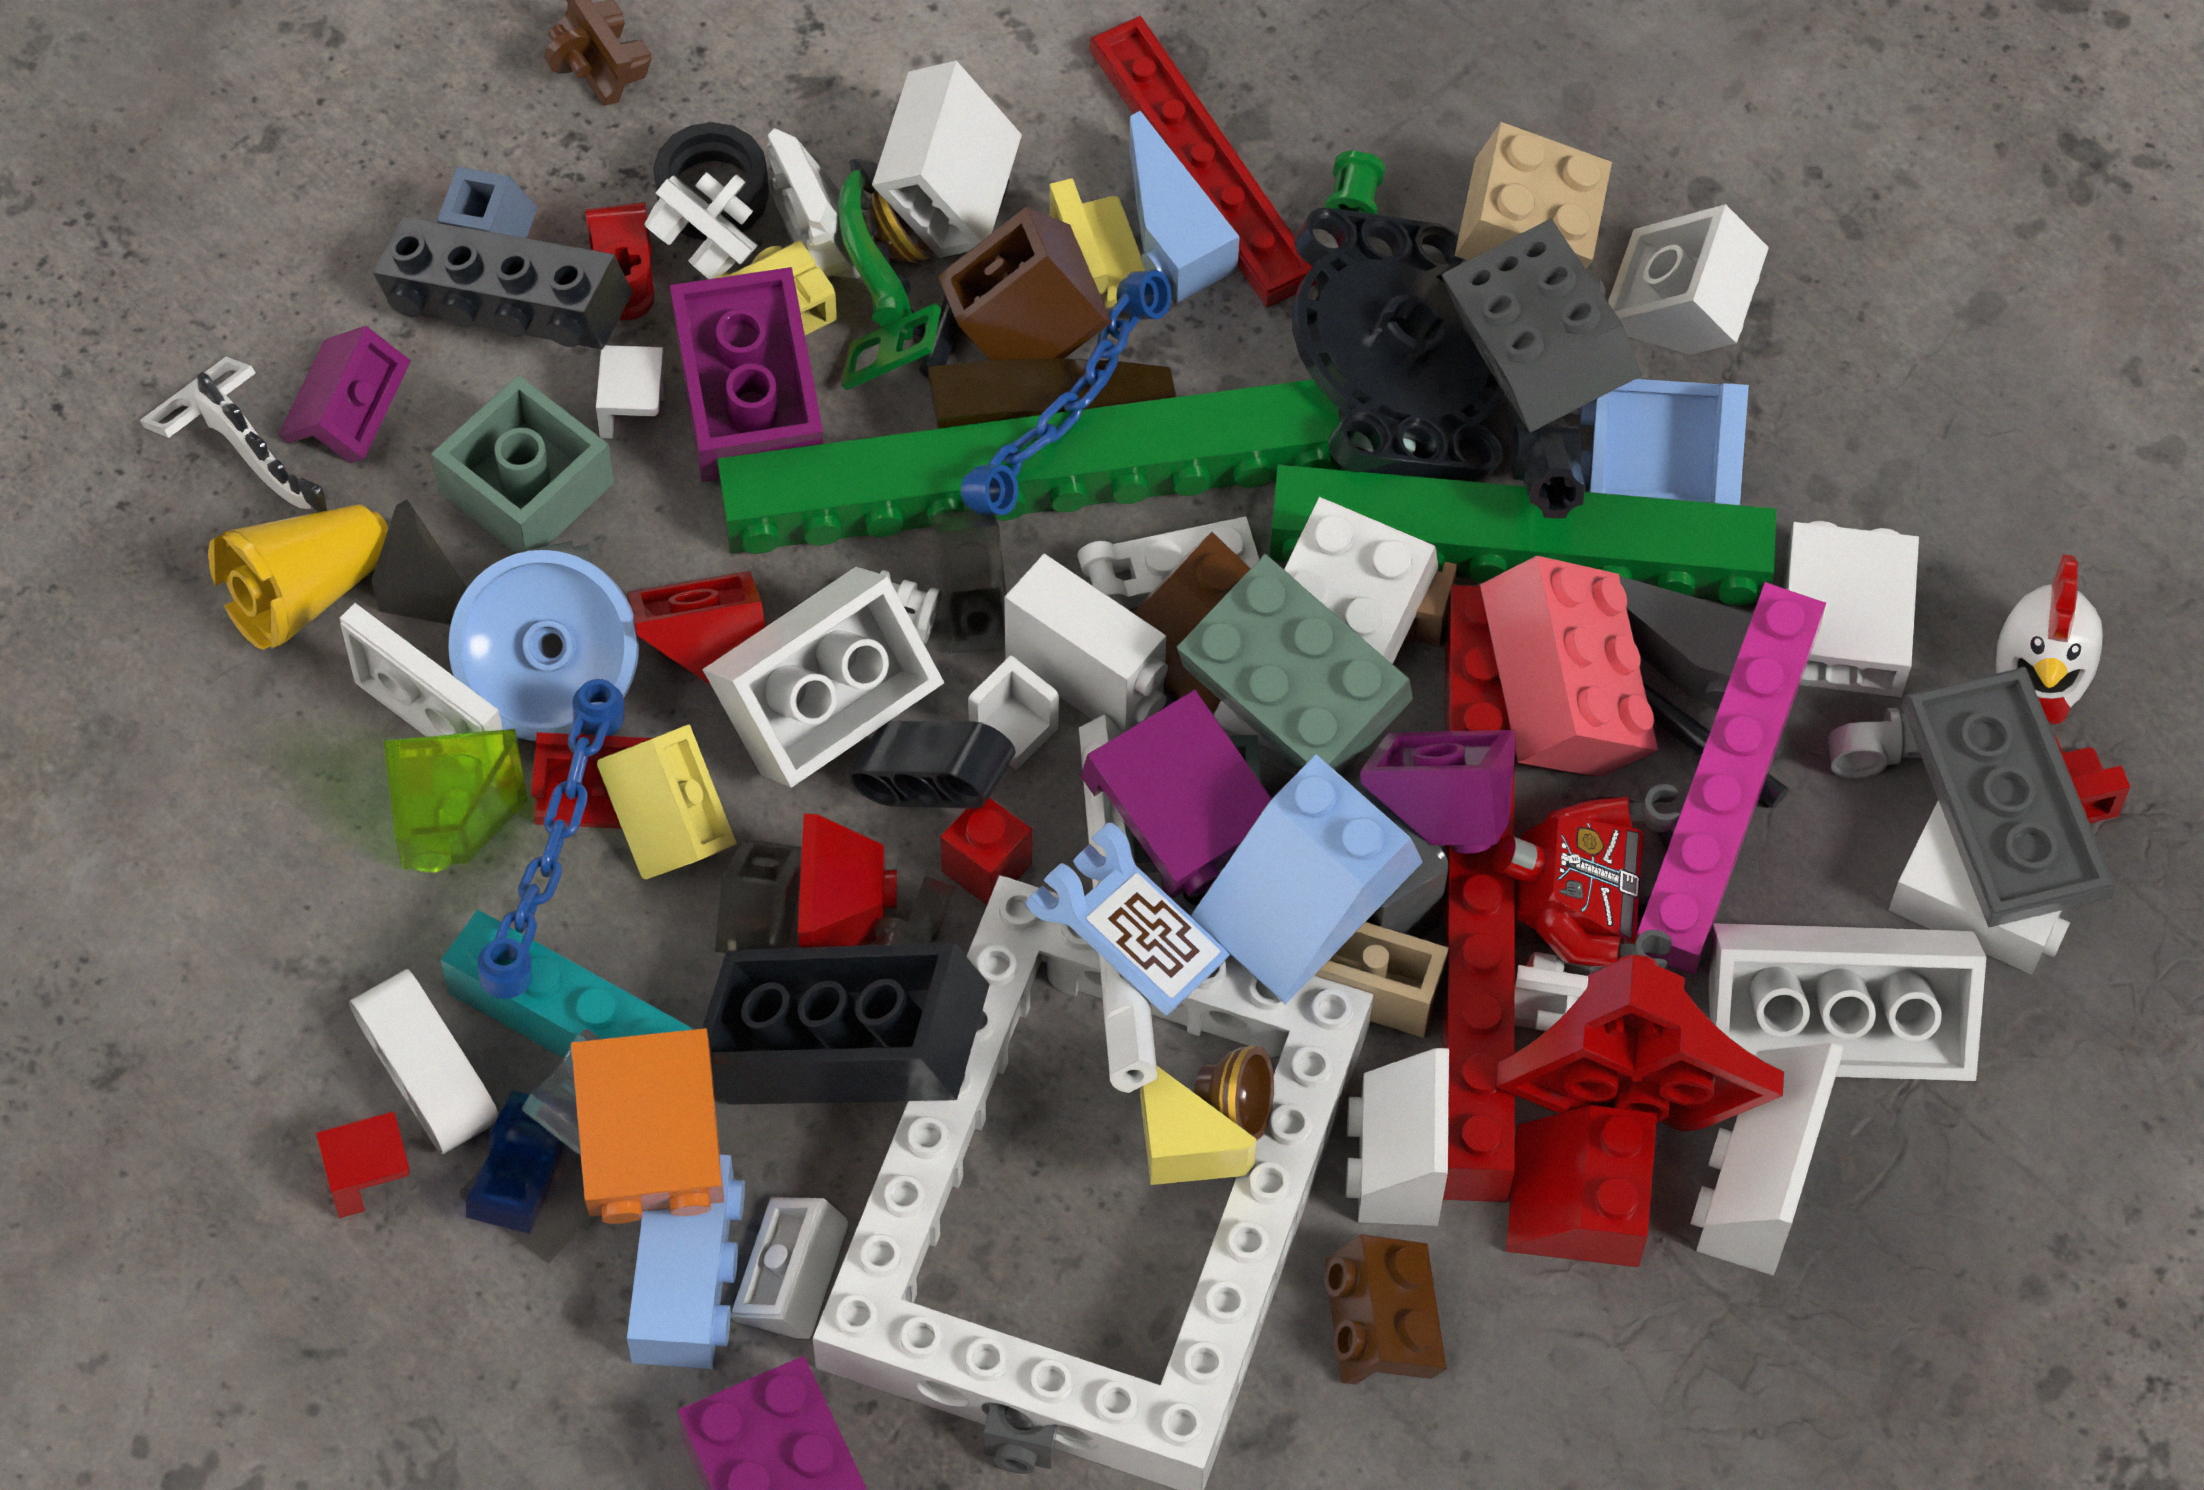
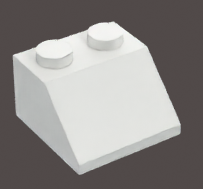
(1689, 281)
(1401, 1141)

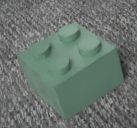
(523, 467)

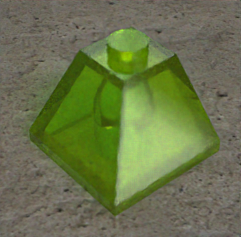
(452, 794)

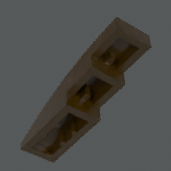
(1027, 387)

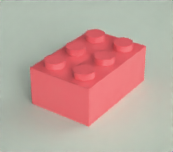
(1568, 667)

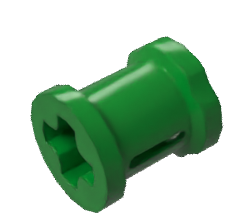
(1356, 182)

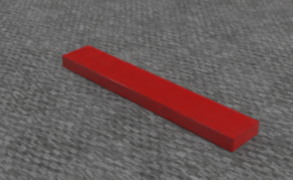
(1157, 88)

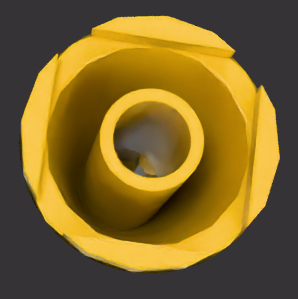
(294, 568)

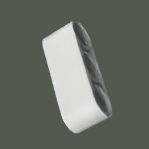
(424, 1061)

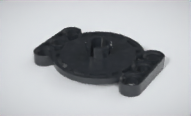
(1365, 325)

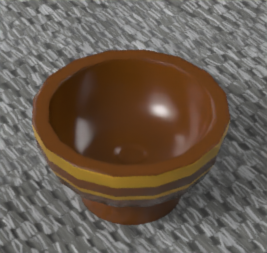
(892, 230)
(1240, 1088)

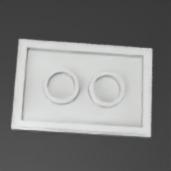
(411, 681)

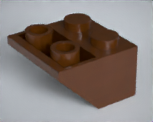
(1026, 291)

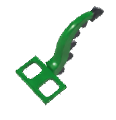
(886, 287)

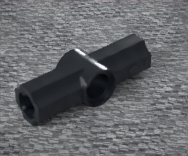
(1548, 464)

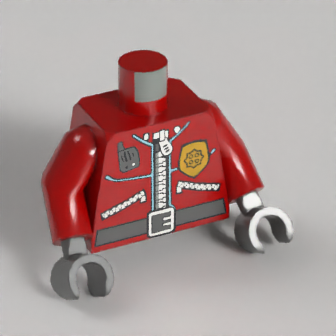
(1583, 878)

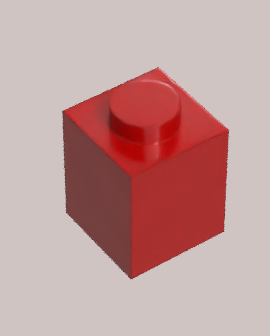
(983, 846)

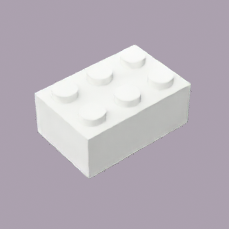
(823, 676)

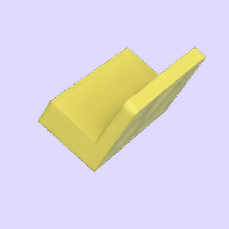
(1101, 234)
(666, 802)

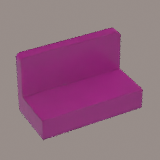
(346, 393)

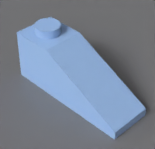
(1177, 220)

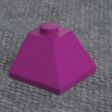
(1446, 784)

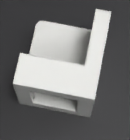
(629, 384)
(1017, 706)

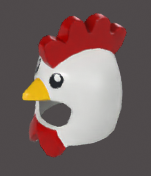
(2056, 635)

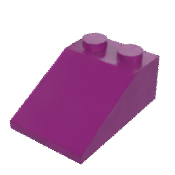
(745, 366)

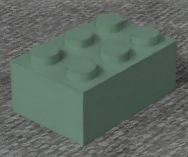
(1294, 670)

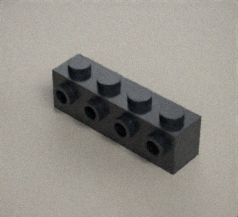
(503, 283)

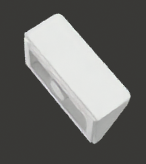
(790, 1266)

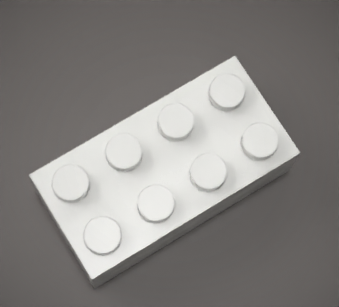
(1365, 577)

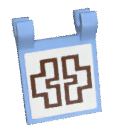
(1130, 922)

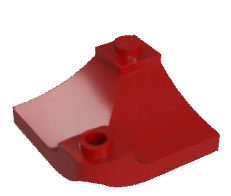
(1640, 1048)

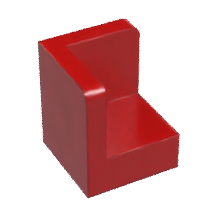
(2099, 789)
(361, 1157)

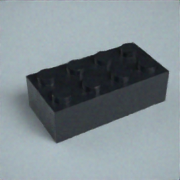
(844, 1023)

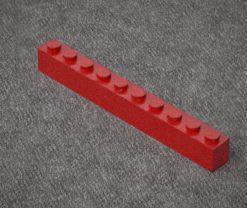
(1480, 938)

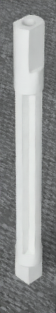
(1125, 1008)

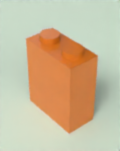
(647, 1125)

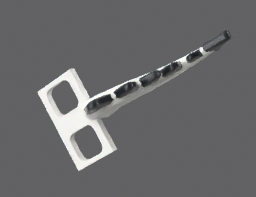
(223, 415)

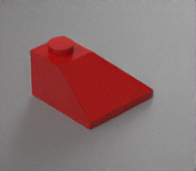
(698, 618)
(841, 885)

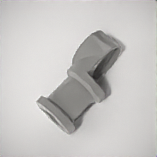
(1868, 747)

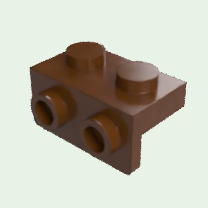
(1384, 1309)

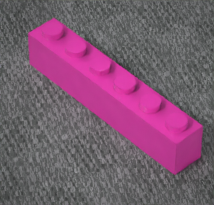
(1732, 773)

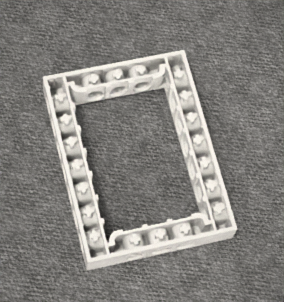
(1103, 1415)

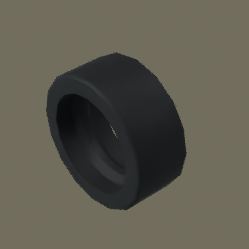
(716, 143)

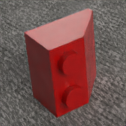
(1583, 1185)

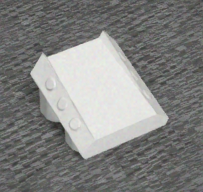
(808, 204)

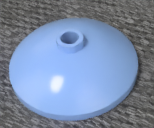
(502, 631)

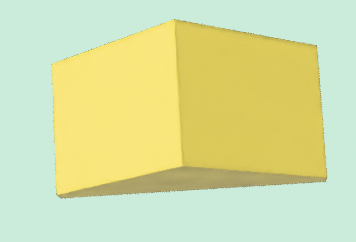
(1189, 1136)

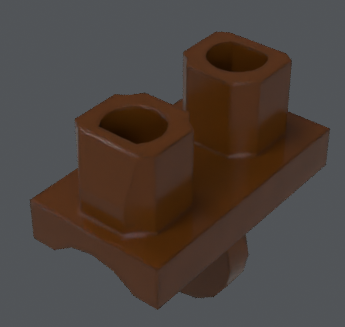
(589, 47)

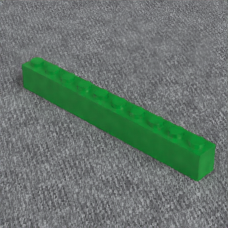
(1104, 458)

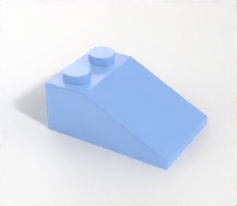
(1305, 879)

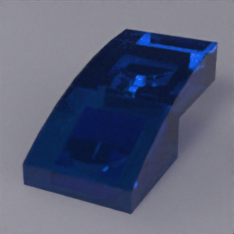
(516, 1169)

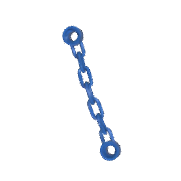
(994, 487)
(589, 719)

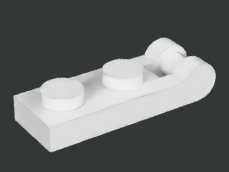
(1155, 557)

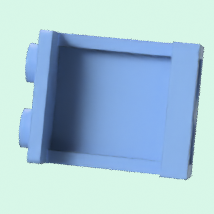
(1667, 441)

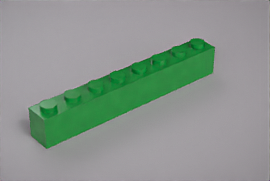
(1492, 527)

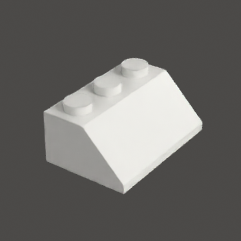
(1766, 1162)

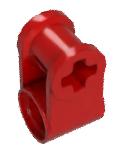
(623, 233)

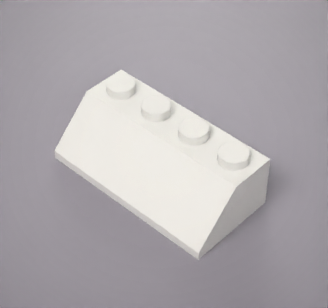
(1889, 996)

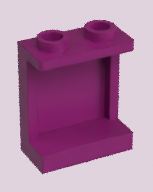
(1180, 792)

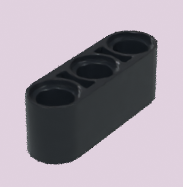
(932, 764)

